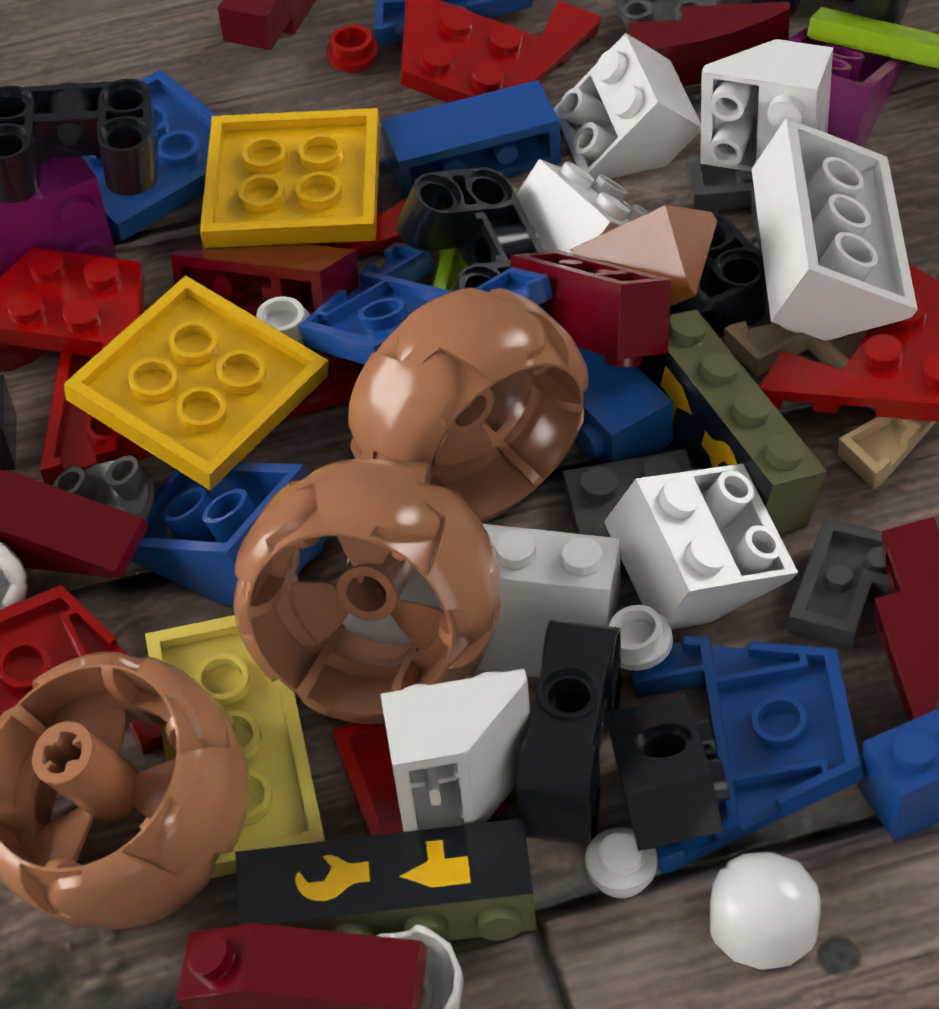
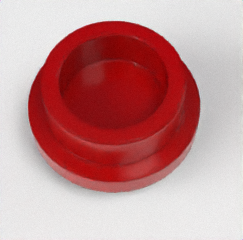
(352, 48)

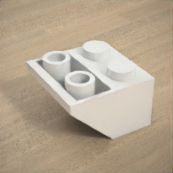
(754, 93)
(627, 113)
(572, 206)
(698, 543)
(456, 747)

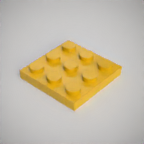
(291, 178)
(196, 381)

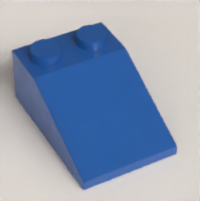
(199, 531)

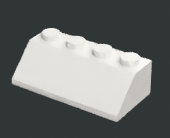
(830, 235)
(540, 581)

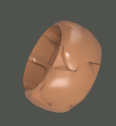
(488, 374)
(386, 530)
(70, 743)

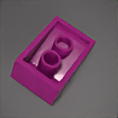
(858, 88)
(60, 216)

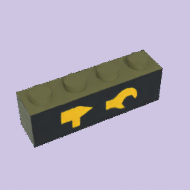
(730, 420)
(444, 878)

